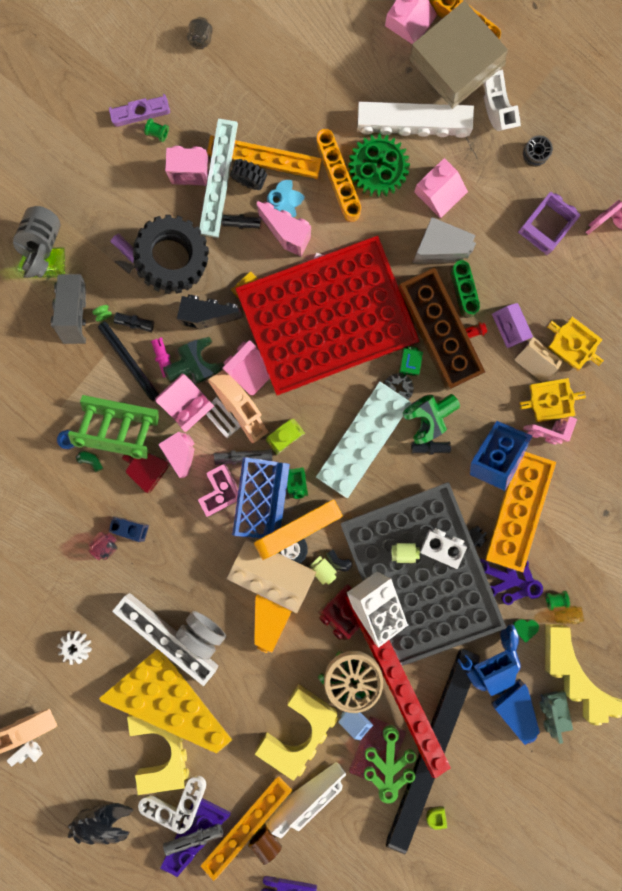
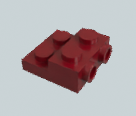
(339, 615)

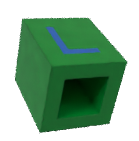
(410, 361)

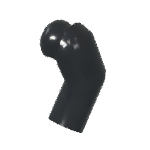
(339, 564)

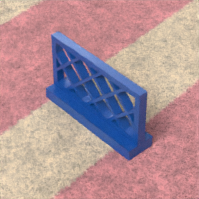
(274, 499)

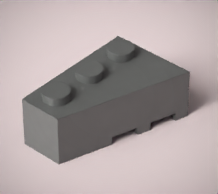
(68, 308)

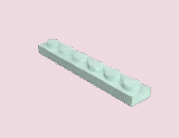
(218, 178)

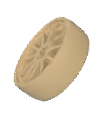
(367, 701)

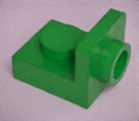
(297, 483)

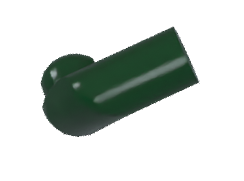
(90, 458)

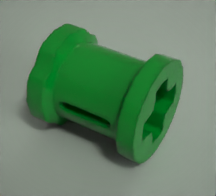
(156, 130)
(557, 600)

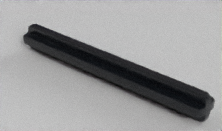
(128, 360)

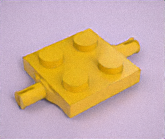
(575, 343)
(552, 400)

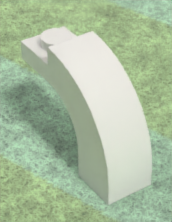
(497, 105)

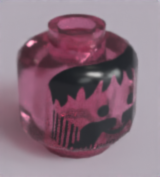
(102, 546)

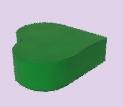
(526, 629)

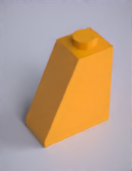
(269, 623)

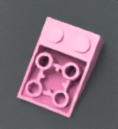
(290, 232)

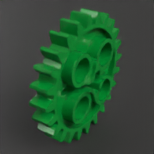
(383, 149)

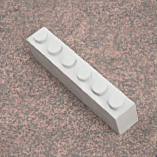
(414, 119)
(163, 638)

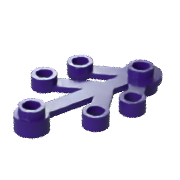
(511, 580)

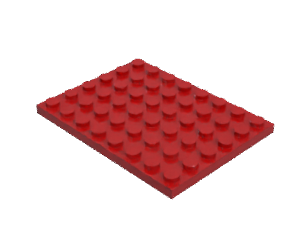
(327, 315)

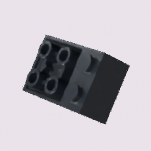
(205, 314)

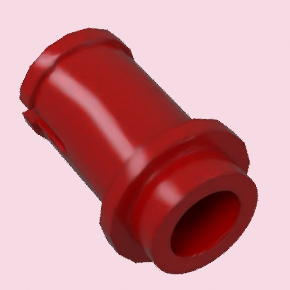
(476, 330)

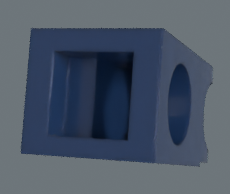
(128, 529)

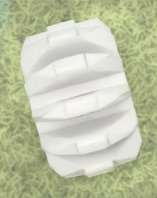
(68, 651)

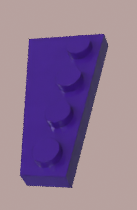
(206, 816)

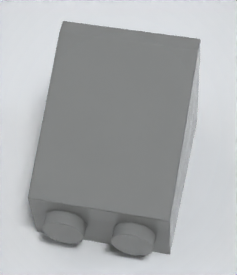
(444, 244)

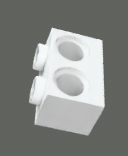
(441, 552)

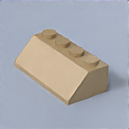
(273, 578)

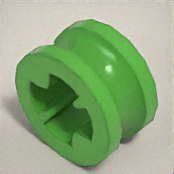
(102, 313)

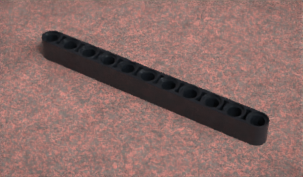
(442, 726)

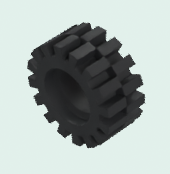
(248, 174)

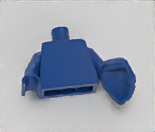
(498, 671)

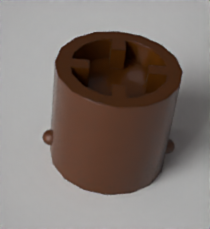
(265, 846)

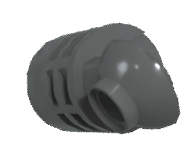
(36, 239)

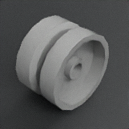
(200, 635)

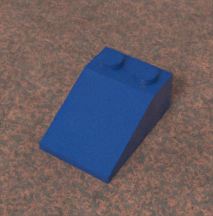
(500, 455)

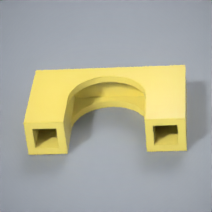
(292, 759)
(164, 777)

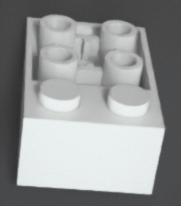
(378, 607)

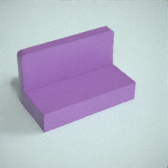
(512, 325)

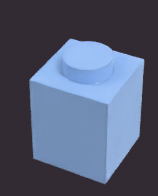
(355, 724)

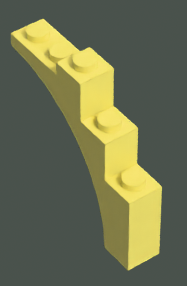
(562, 661)

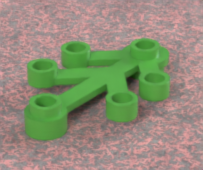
(389, 768)

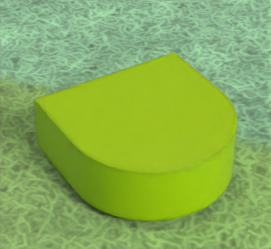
(436, 818)

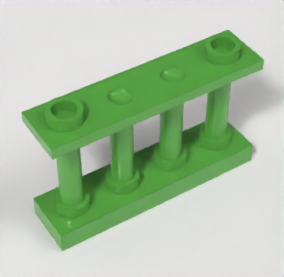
(115, 409)

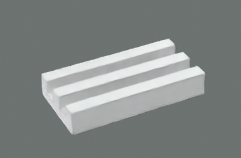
(232, 430)

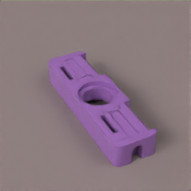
(126, 114)

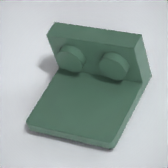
(556, 714)

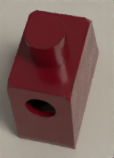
(146, 472)

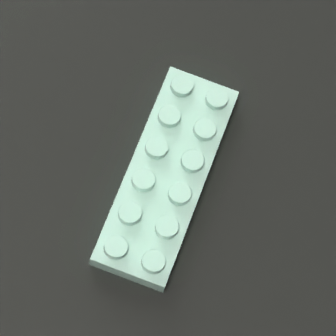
(363, 439)

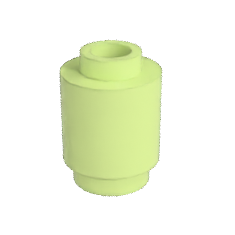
(405, 553)
(324, 570)

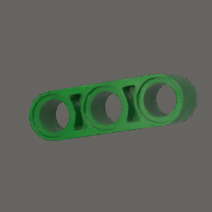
(467, 280)

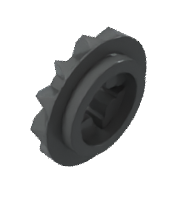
(407, 384)

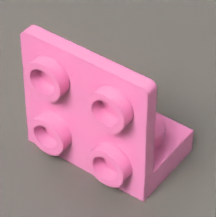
(614, 211)
(184, 402)
(560, 432)

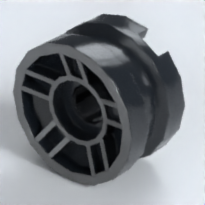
(542, 145)

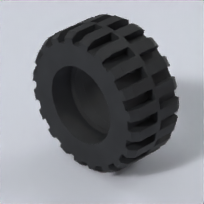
(174, 230)

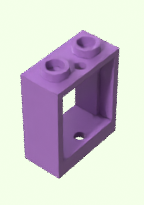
(536, 237)

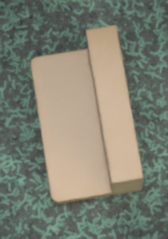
(538, 360)

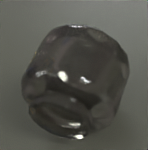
(199, 33)

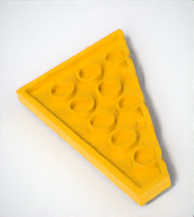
(165, 699)

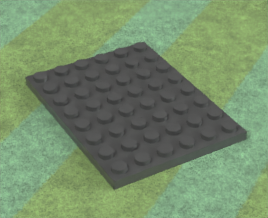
(438, 601)

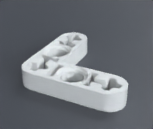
(175, 814)

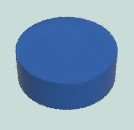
(64, 441)

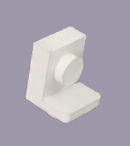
(29, 749)

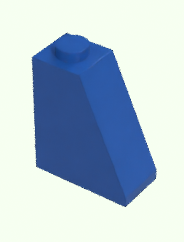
(518, 712)

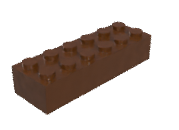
(441, 329)

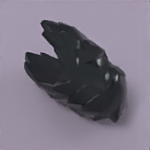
(95, 824)

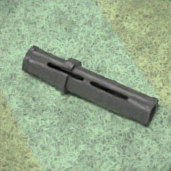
(230, 457)
(199, 837)

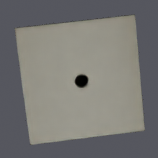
(458, 54)

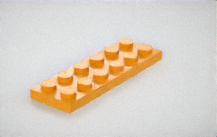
(520, 512)

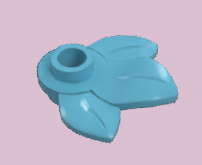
(288, 197)

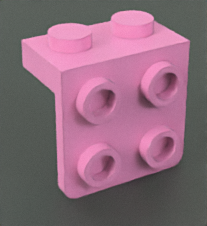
(247, 368)

